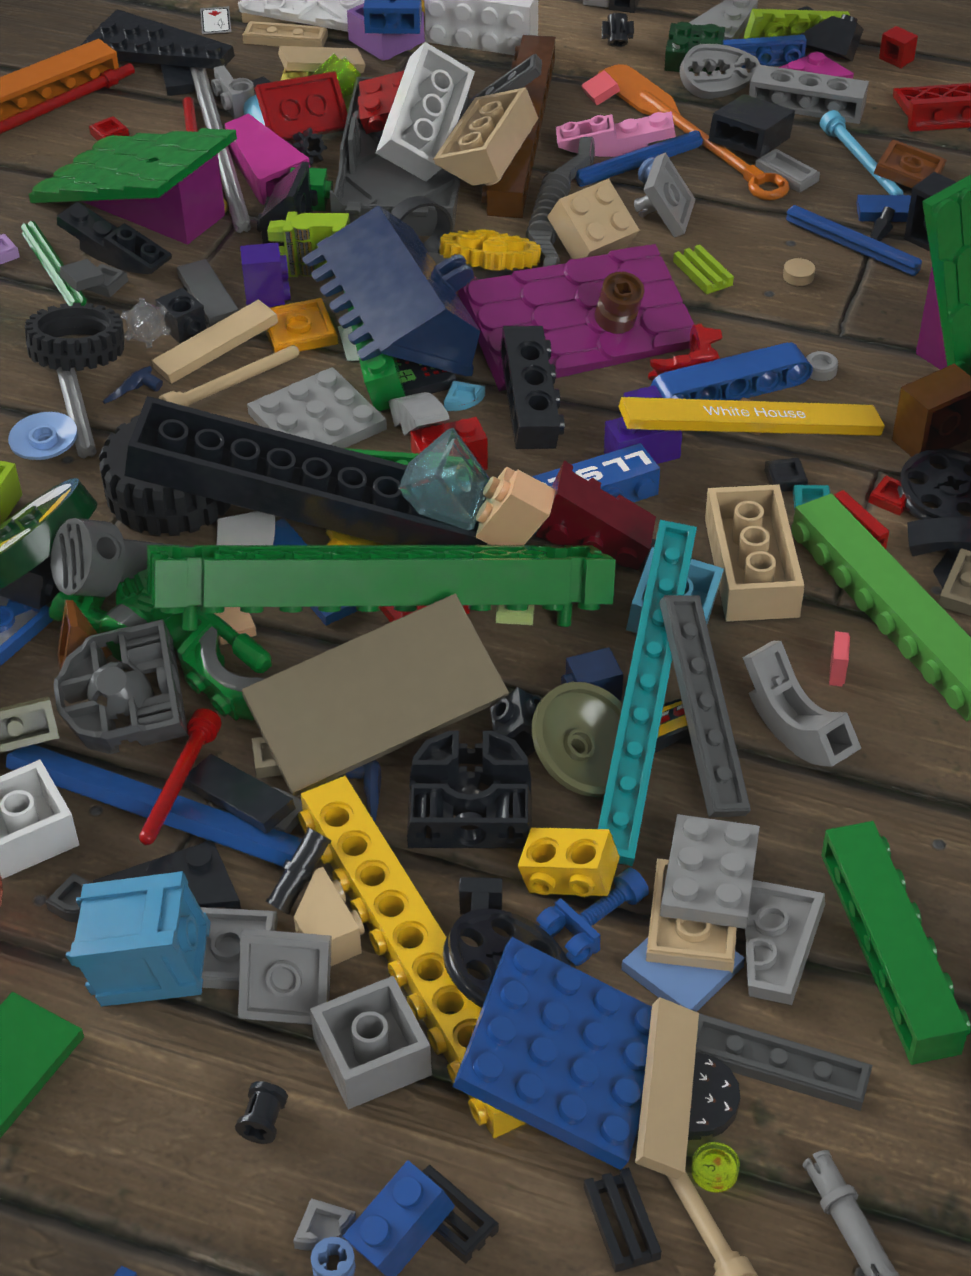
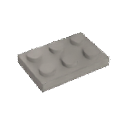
(710, 871)

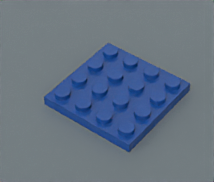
(560, 1053)

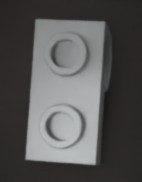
(231, 91)

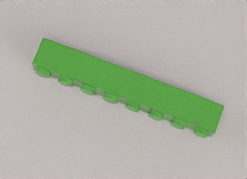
(888, 597)

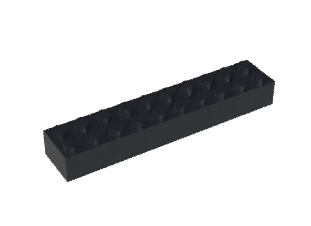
(280, 476)

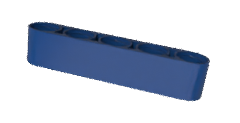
(738, 375)

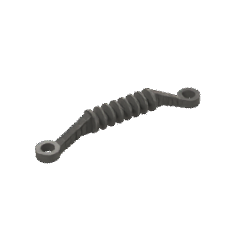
(553, 187)

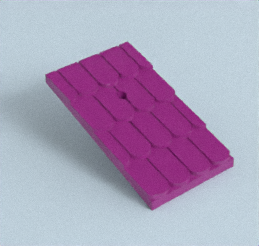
(565, 304)

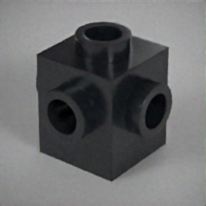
(514, 718)

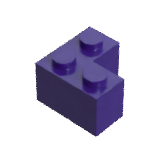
(265, 274)
(660, 444)

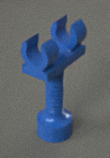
(586, 940)

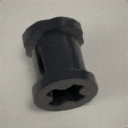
(261, 1112)

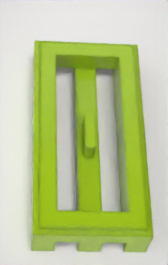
(707, 266)

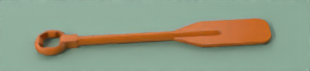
(650, 99)

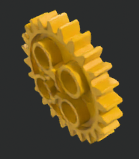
(491, 249)

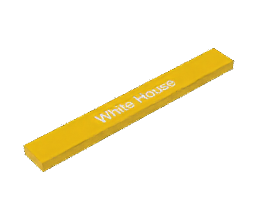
(750, 416)

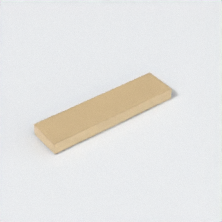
(214, 341)
(667, 1089)

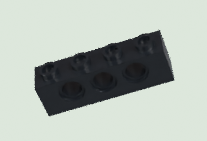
(530, 387)

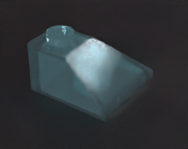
(446, 482)

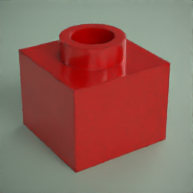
(898, 47)

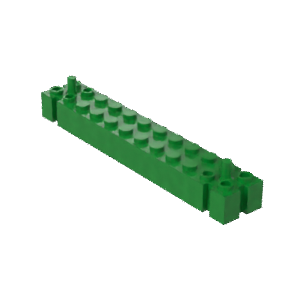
(376, 577)

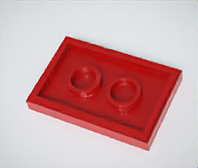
(303, 104)

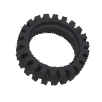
(46, 327)

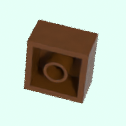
(934, 411)

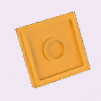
(302, 325)

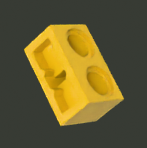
(569, 861)

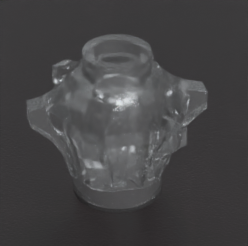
(143, 331)

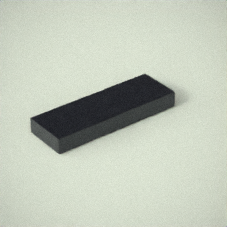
(239, 793)

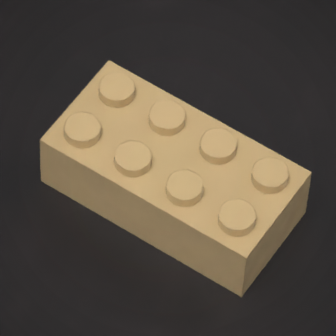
(757, 550)

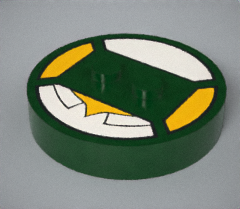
(30, 532)

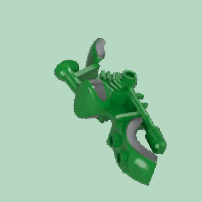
(196, 649)

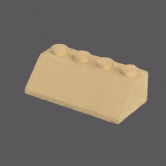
(488, 137)

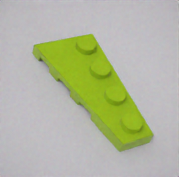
(785, 22)

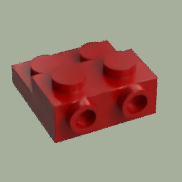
(377, 100)

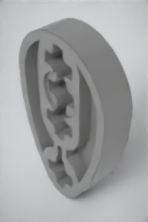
(717, 84)

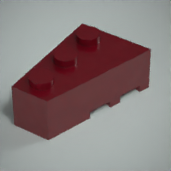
(593, 517)

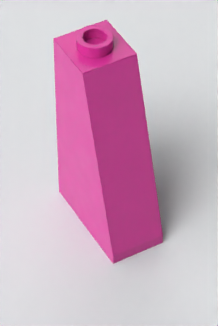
(262, 155)

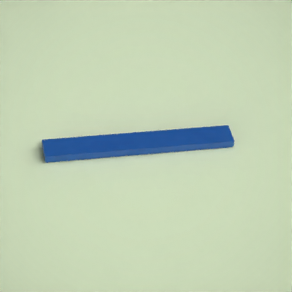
(140, 799)

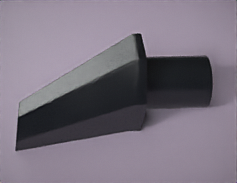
(883, 225)

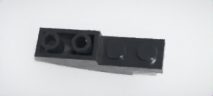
(113, 245)

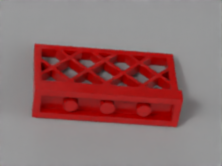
(935, 106)

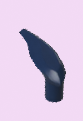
(134, 381)
(372, 783)

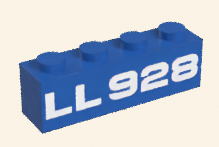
(621, 472)

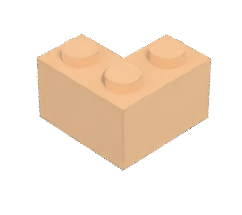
(513, 508)

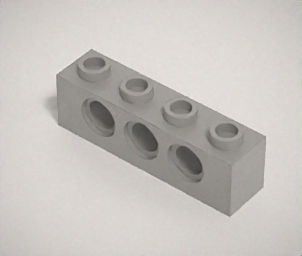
(810, 92)

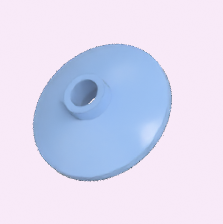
(42, 435)

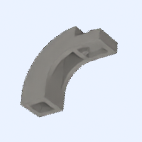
(791, 715)

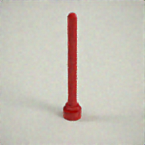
(202, 729)

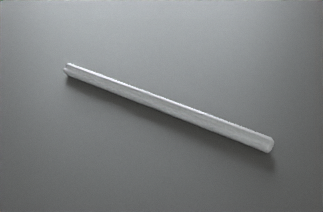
(227, 170)

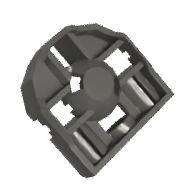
(88, 675)

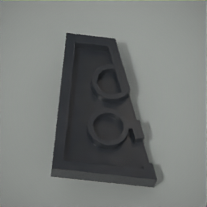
(202, 868)

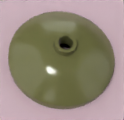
(582, 718)

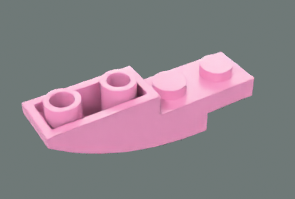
(617, 138)

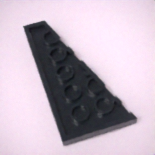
(157, 43)

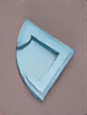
(463, 396)

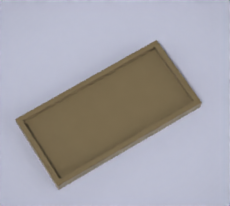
(374, 694)

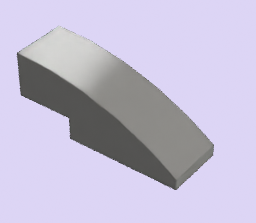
(417, 412)

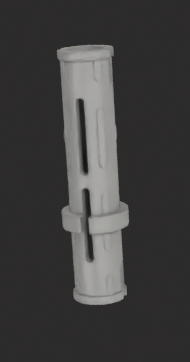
(840, 1202)

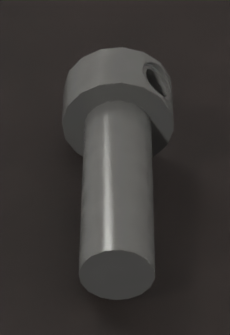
(94, 557)

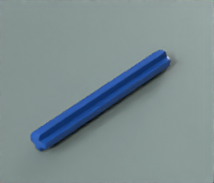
(635, 158)
(854, 240)

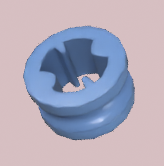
(333, 1246)

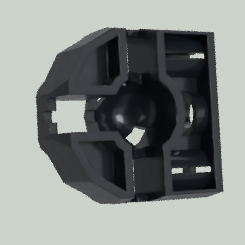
(448, 790)

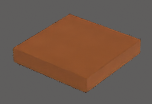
(908, 164)

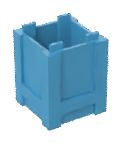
(140, 939)

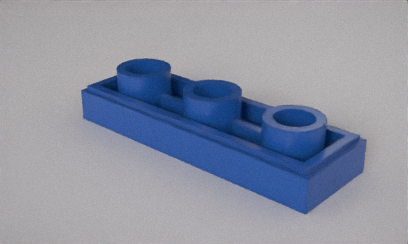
(772, 50)

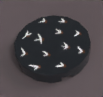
(713, 1097)

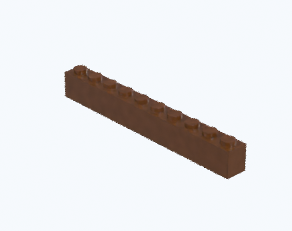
(509, 195)

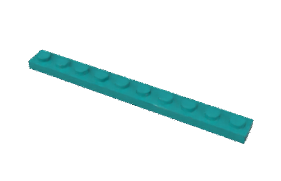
(645, 692)

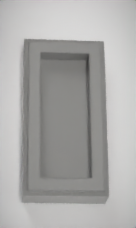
(795, 172)

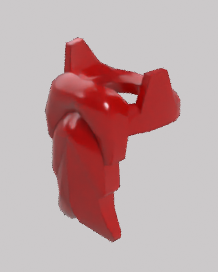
(700, 351)

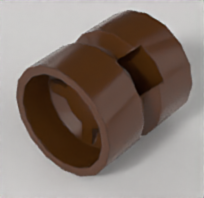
(619, 302)

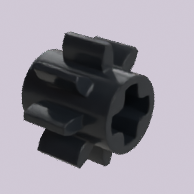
(617, 29)
(310, 140)

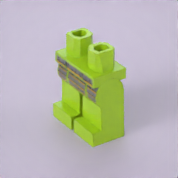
(301, 236)

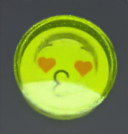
(715, 1167)

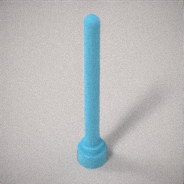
(834, 125)

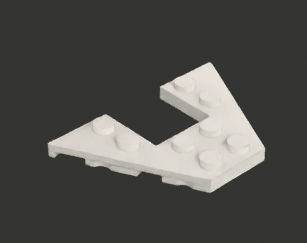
(319, 13)

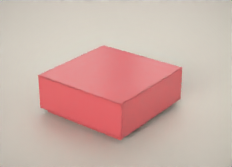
(600, 87)
(839, 658)

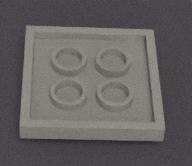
(321, 410)

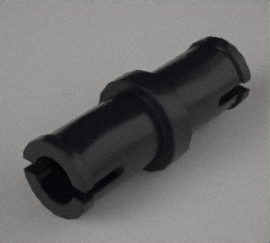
(298, 871)

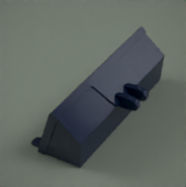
(398, 293)

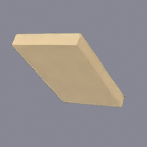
(687, 941)

